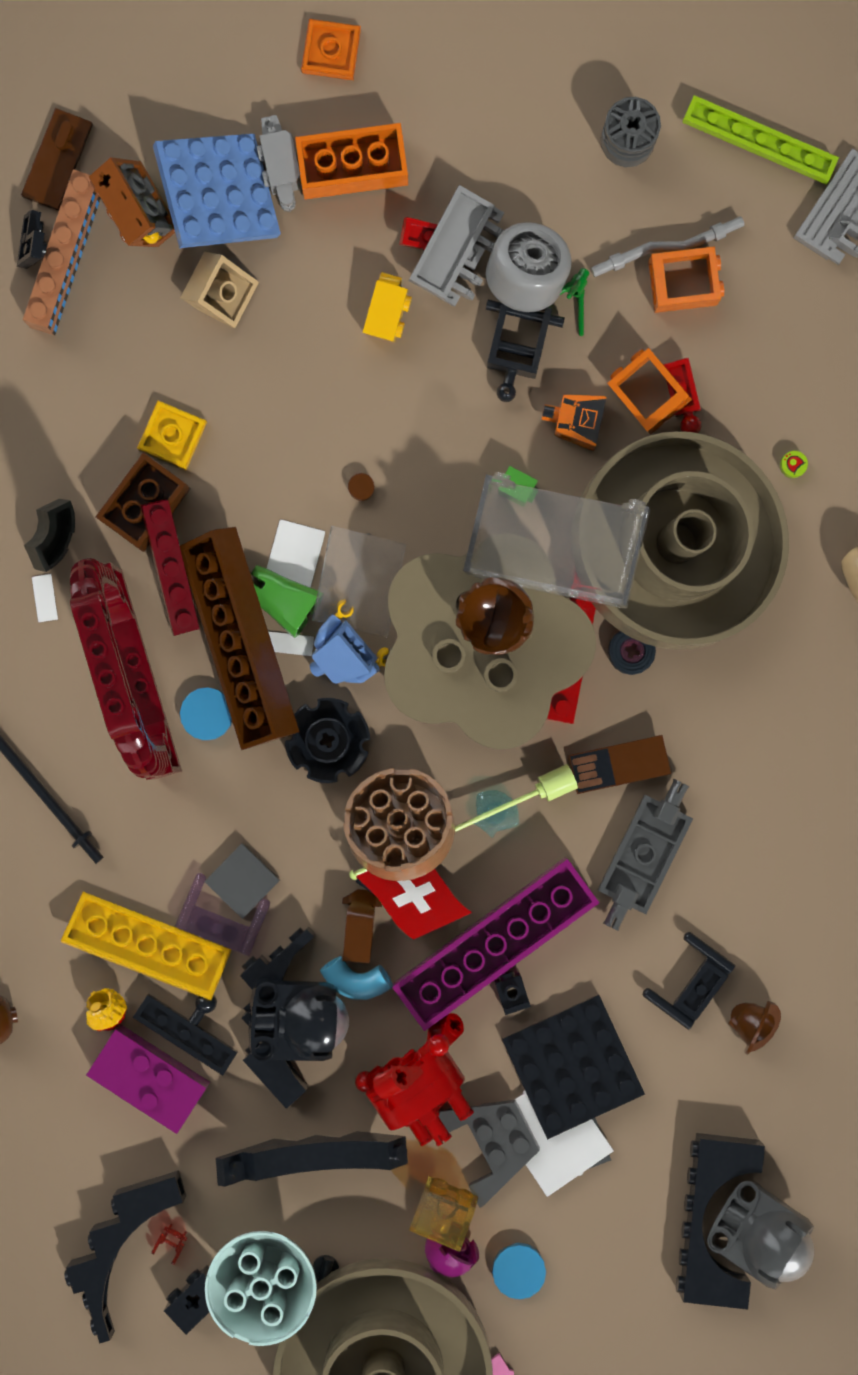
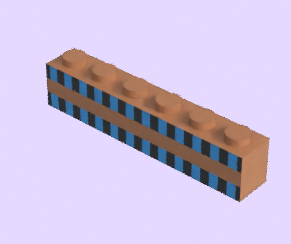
(62, 254)

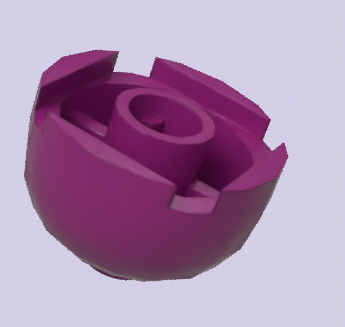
(449, 1261)

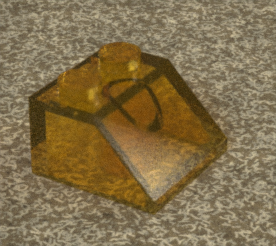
(444, 1213)

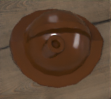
(755, 1023)

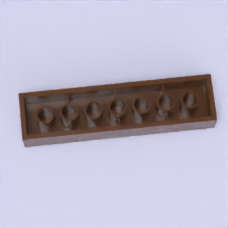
(238, 638)

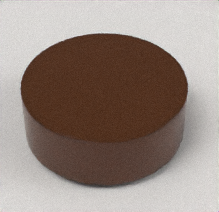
(361, 487)

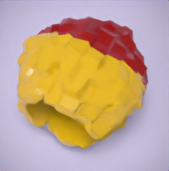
(106, 1010)

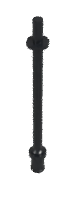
(80, 837)

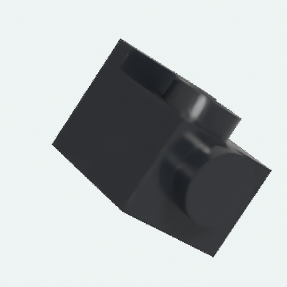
(520, 1000)

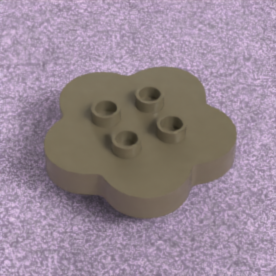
(489, 696)

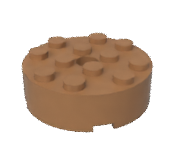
(400, 850)

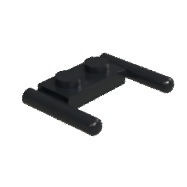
(699, 989)

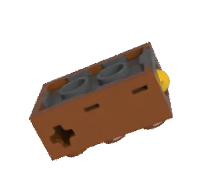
(133, 202)

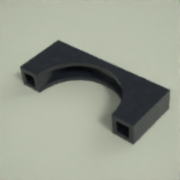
(714, 1163)

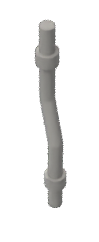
(715, 233)

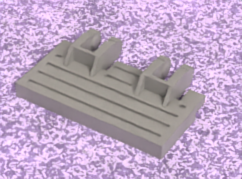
(834, 215)
(457, 244)

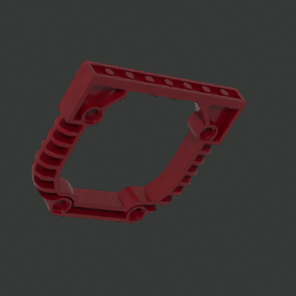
(121, 669)

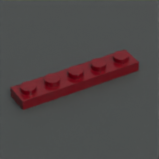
(170, 567)

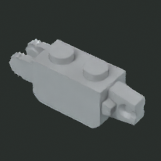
(280, 160)

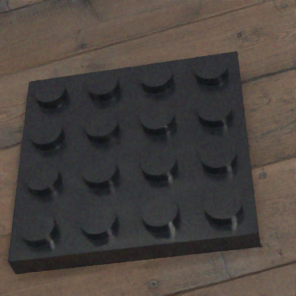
(573, 1066)

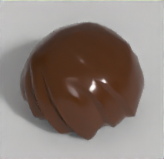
(495, 616)

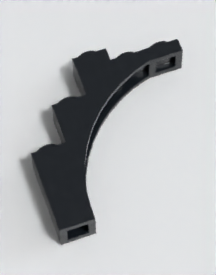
(276, 1075)
(92, 1272)

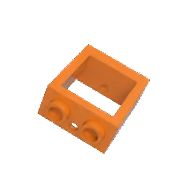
(658, 283)
(663, 413)

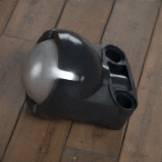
(297, 1020)

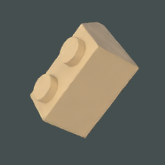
(219, 289)

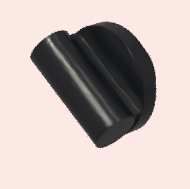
(324, 1266)

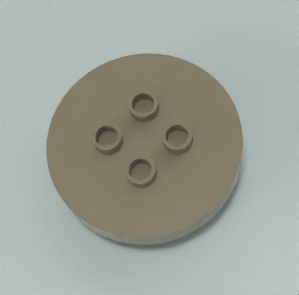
(709, 543)
(387, 1322)

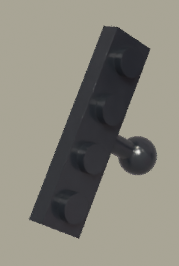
(186, 1032)

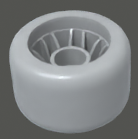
(528, 267)

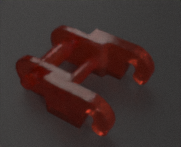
(162, 1238)

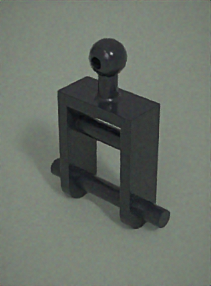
(514, 368)

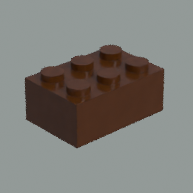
(142, 485)

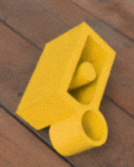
(387, 308)

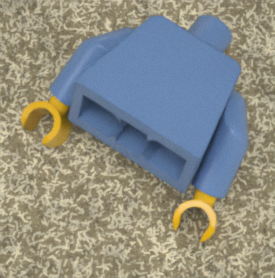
(343, 653)

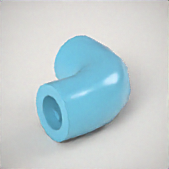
(356, 985)

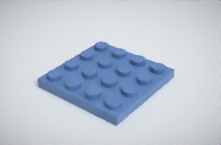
(216, 190)

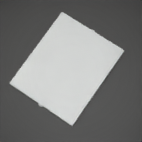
(565, 1154)

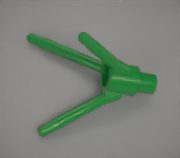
(576, 288)

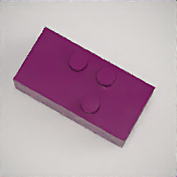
(148, 1078)

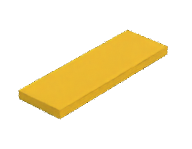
(146, 945)

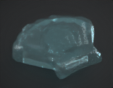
(500, 821)

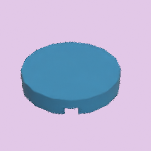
(205, 714)
(519, 1271)

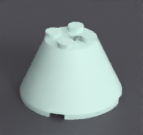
(260, 1288)

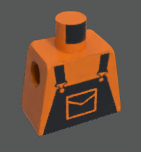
(577, 419)

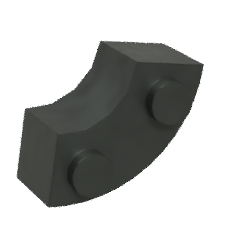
(52, 536)

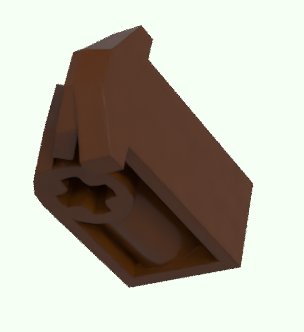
(359, 925)

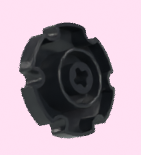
(347, 749)

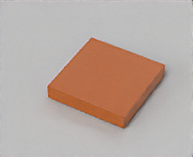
(331, 49)

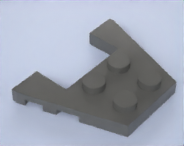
(502, 1139)

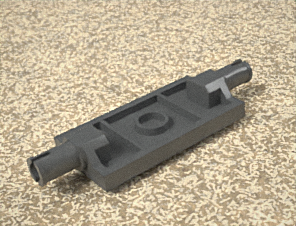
(645, 854)

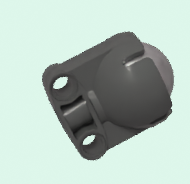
(764, 1237)

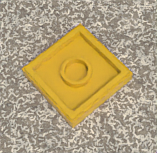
(172, 435)

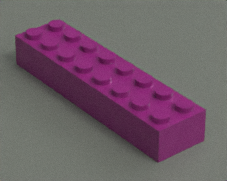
(494, 943)

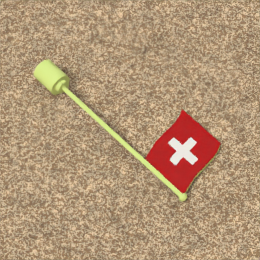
(426, 901)

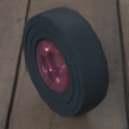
(627, 665)

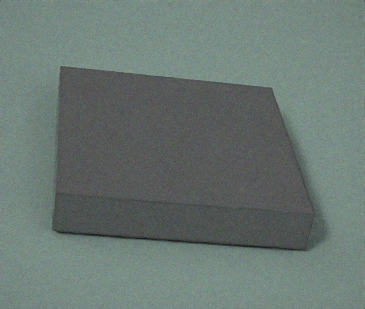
(242, 880)

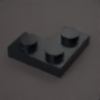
(32, 242)

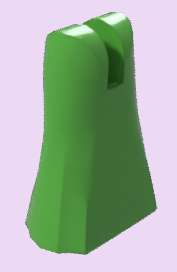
(285, 600)

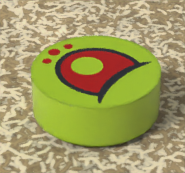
(793, 464)

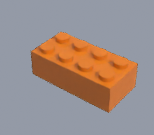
(352, 161)

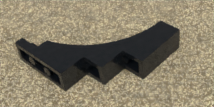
(313, 1153)

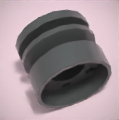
(625, 145)

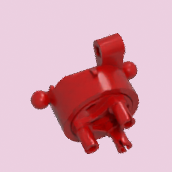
(418, 1084)

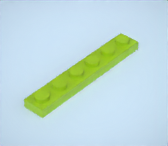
(760, 140)

